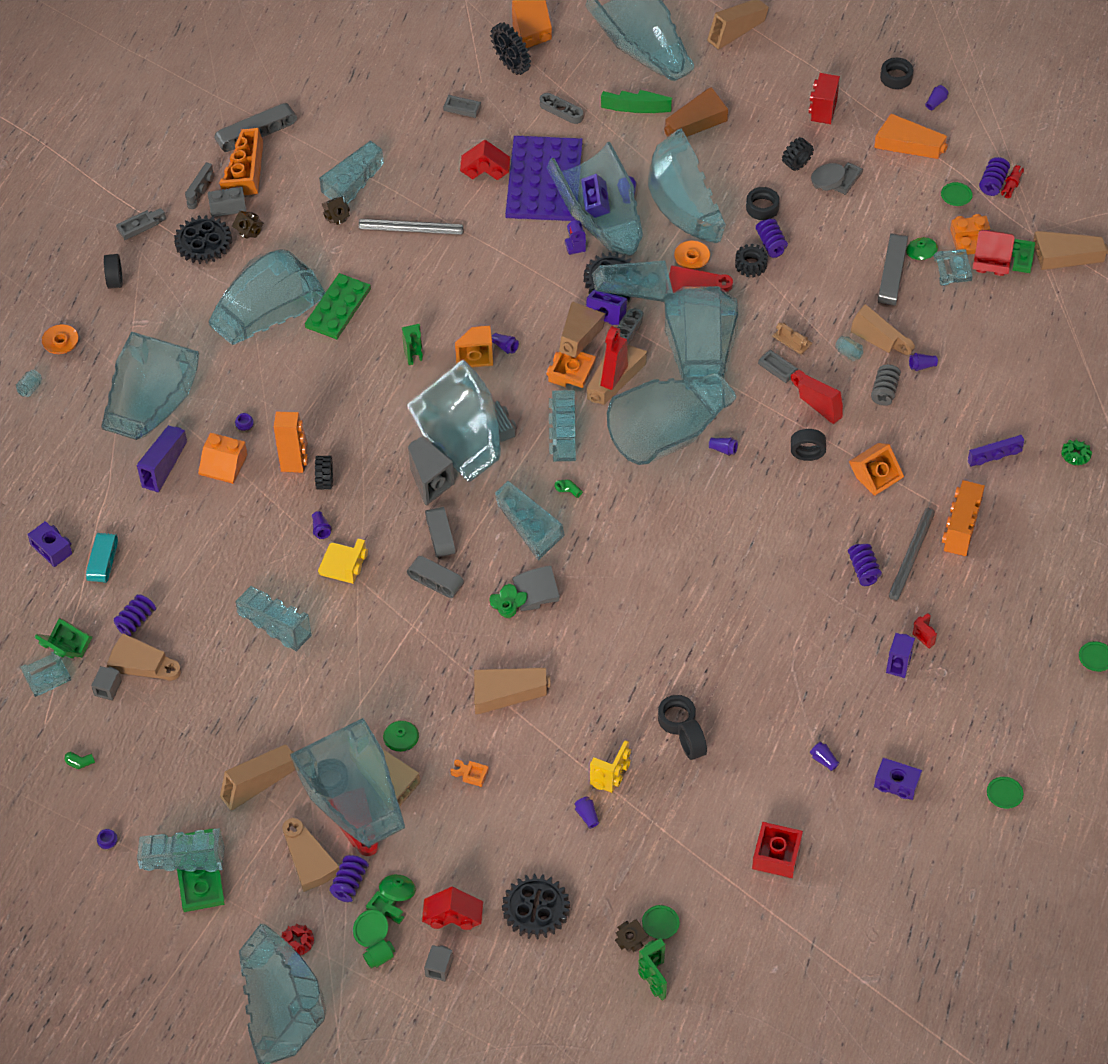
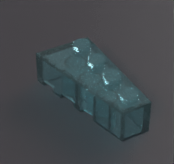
(352, 173)
(637, 280)
(563, 425)
(531, 521)
(275, 618)
(182, 851)

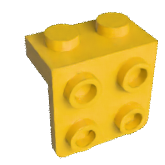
(343, 561)
(606, 775)

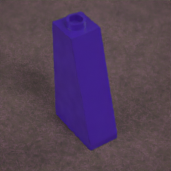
(161, 458)

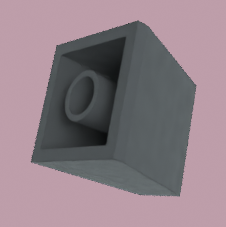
(430, 469)

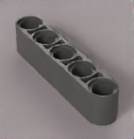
(267, 122)
(892, 269)

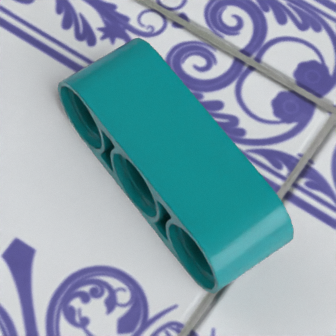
(102, 557)

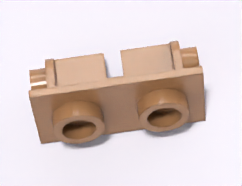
(791, 338)

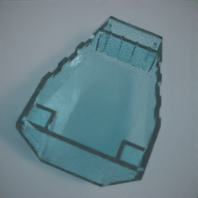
(680, 189)
(264, 294)
(701, 329)
(147, 385)
(460, 420)
(351, 782)
(282, 996)

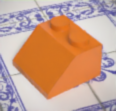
(475, 347)
(222, 458)
(877, 468)

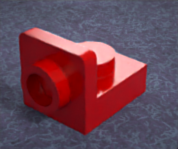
(923, 631)

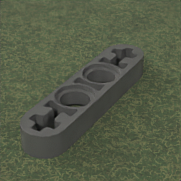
(630, 323)

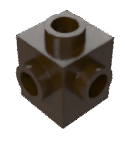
(336, 210)
(248, 224)
(631, 928)

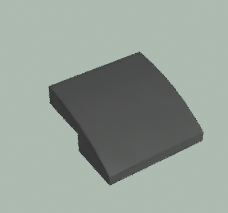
(538, 585)

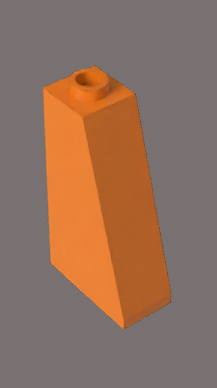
(910, 138)

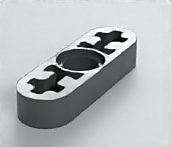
(571, 114)

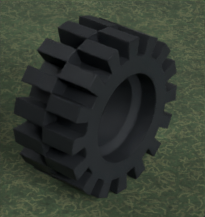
(797, 154)
(754, 253)
(324, 472)

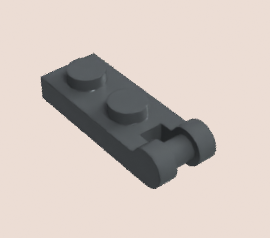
(199, 185)

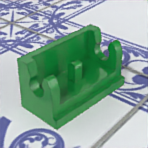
(412, 342)

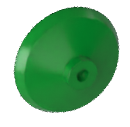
(956, 194)
(921, 248)
(1094, 656)
(401, 736)
(1005, 792)
(397, 887)
(660, 922)
(370, 928)

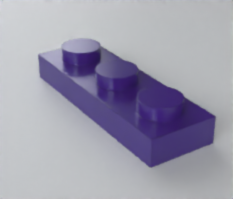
(996, 450)

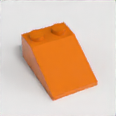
(531, 21)

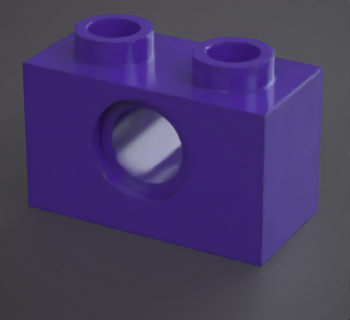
(595, 195)
(610, 304)
(50, 543)
(900, 655)
(891, 770)

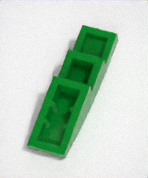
(636, 103)

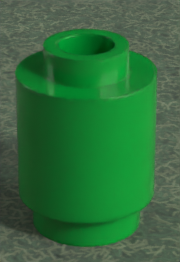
(379, 953)

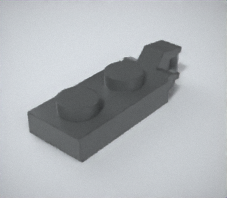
(140, 223)

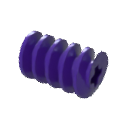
(994, 176)
(772, 237)
(864, 564)
(133, 614)
(347, 877)

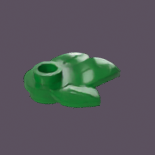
(508, 600)

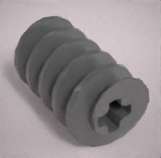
(885, 384)

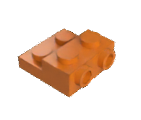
(966, 231)
(570, 369)

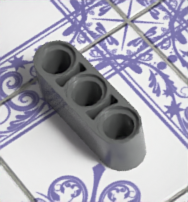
(440, 532)
(435, 576)

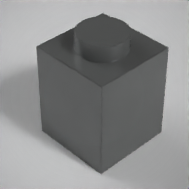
(106, 683)
(438, 962)

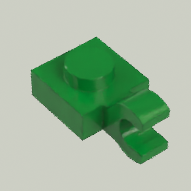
(386, 907)

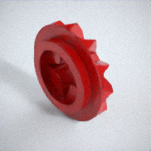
(307, 938)

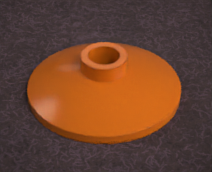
(692, 254)
(60, 339)

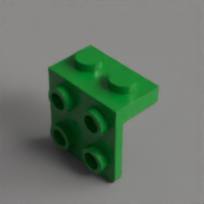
(65, 640)
(649, 959)

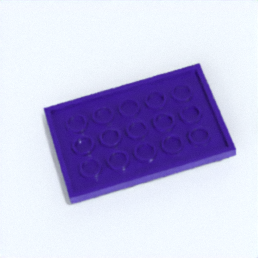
(530, 186)

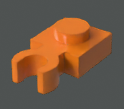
(472, 773)

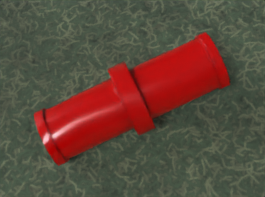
(1012, 181)

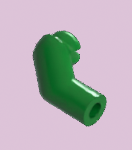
(568, 486)
(78, 762)

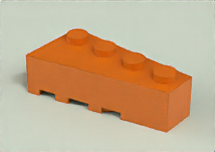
(245, 163)
(290, 441)
(963, 517)

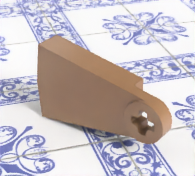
(880, 333)
(141, 659)
(309, 858)

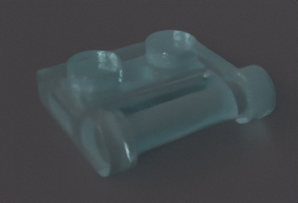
(958, 263)
(48, 678)

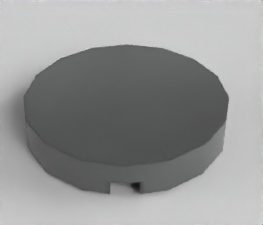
(828, 176)

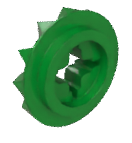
(1073, 457)

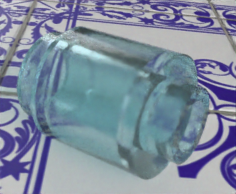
(849, 348)
(28, 383)

